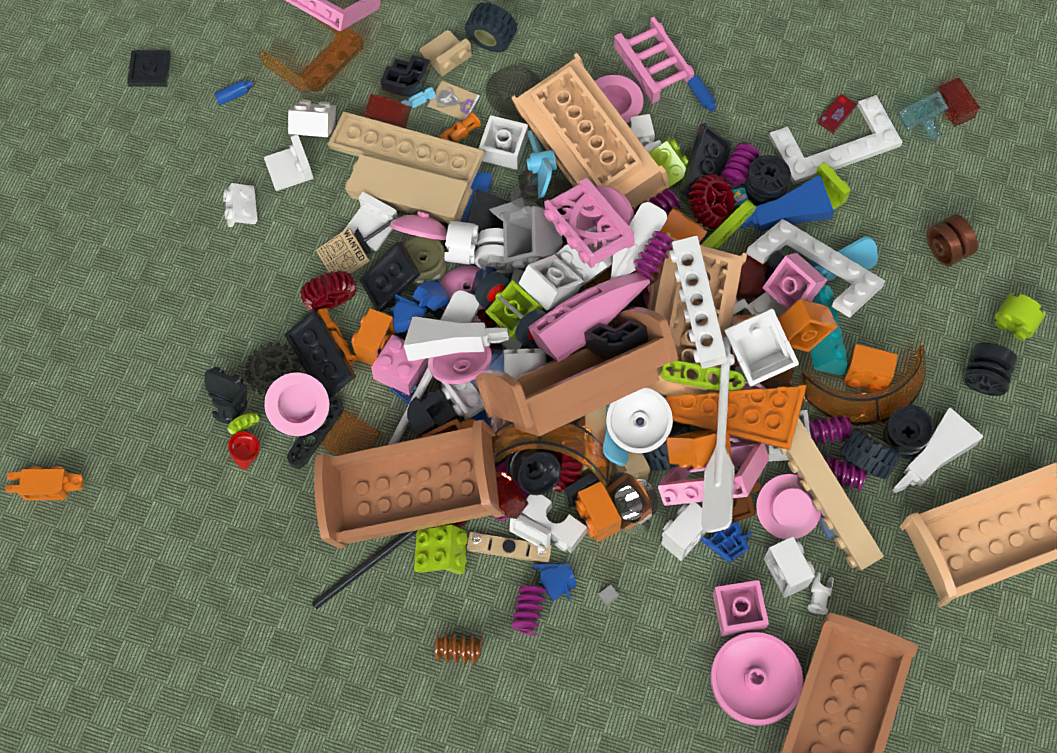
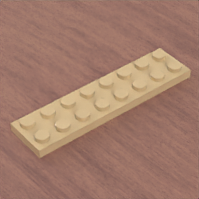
(405, 147)

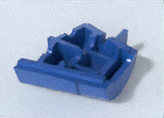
(431, 295)
(404, 311)
(728, 542)
(556, 579)

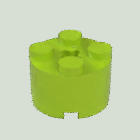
(1019, 316)

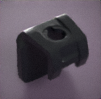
(227, 394)

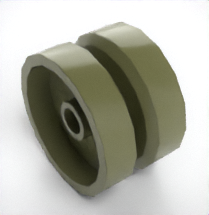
(428, 257)

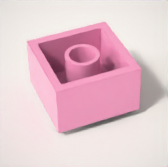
(794, 281)
(394, 368)
(740, 608)

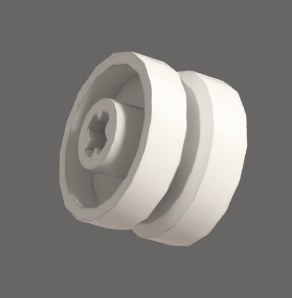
(491, 251)

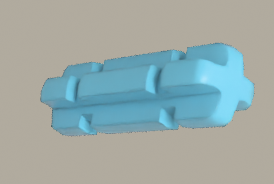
(420, 97)

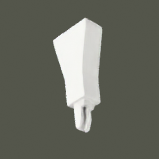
(437, 338)
(948, 442)

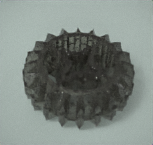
(283, 357)

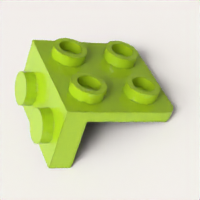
(671, 159)
(837, 189)
(441, 549)

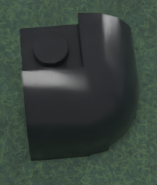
(406, 77)
(612, 342)
(430, 412)

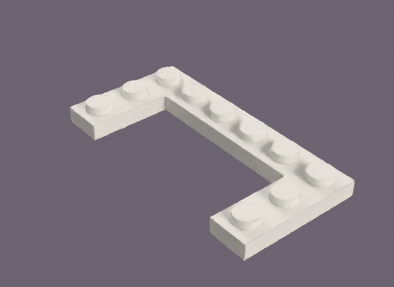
(882, 140)
(863, 282)

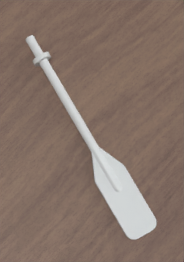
(645, 222)
(460, 309)
(720, 470)

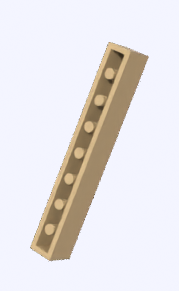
(831, 501)

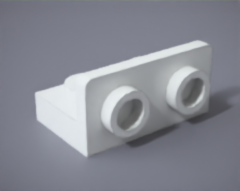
(465, 398)

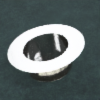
(507, 83)
(527, 191)
(634, 501)

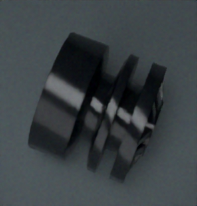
(767, 179)
(990, 369)
(918, 426)
(534, 470)

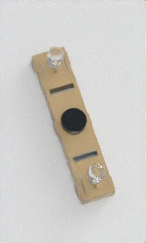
(508, 548)

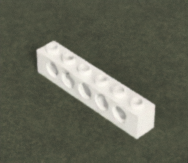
(690, 250)

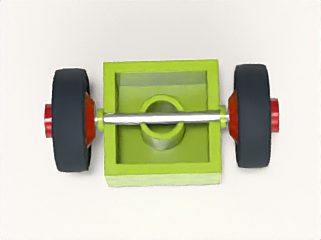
(509, 306)

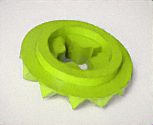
(243, 423)

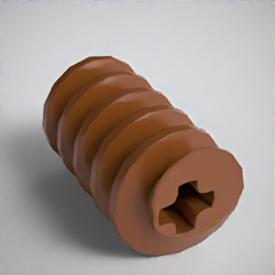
(458, 648)

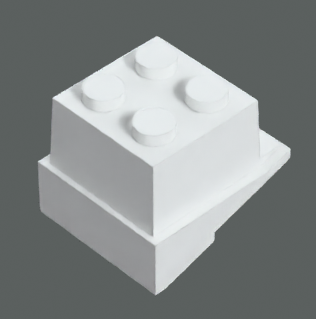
(761, 347)

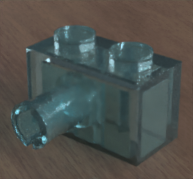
(923, 114)

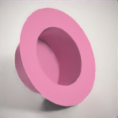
(622, 94)
(296, 398)
(786, 508)

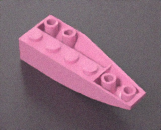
(564, 327)

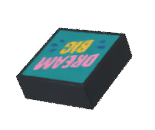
(740, 196)

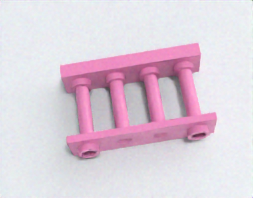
(643, 74)

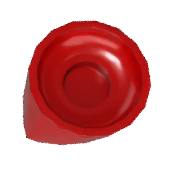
(243, 449)

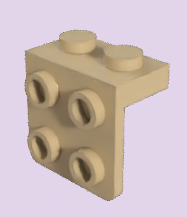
(446, 52)

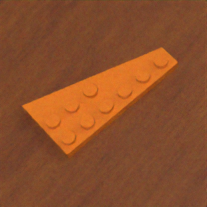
(752, 414)

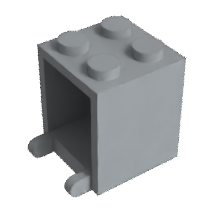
(528, 236)

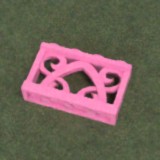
(590, 197)

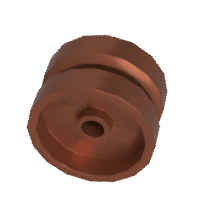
(952, 240)

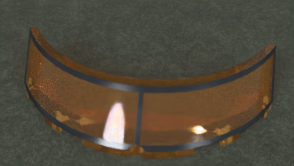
(868, 407)
(567, 439)

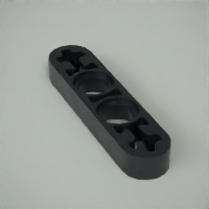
(318, 434)

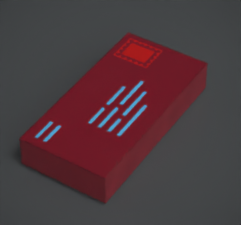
(837, 113)

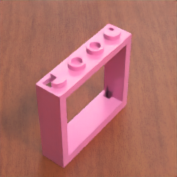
(331, 13)
(749, 455)

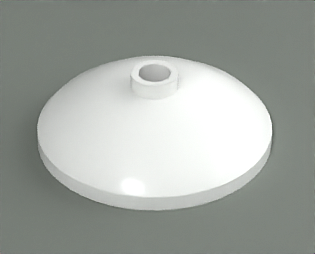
(641, 404)

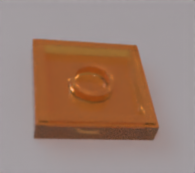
(350, 436)

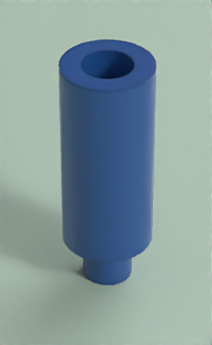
(232, 92)
(702, 93)

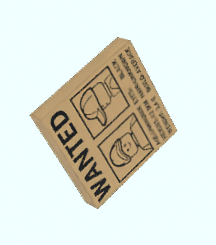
(343, 253)

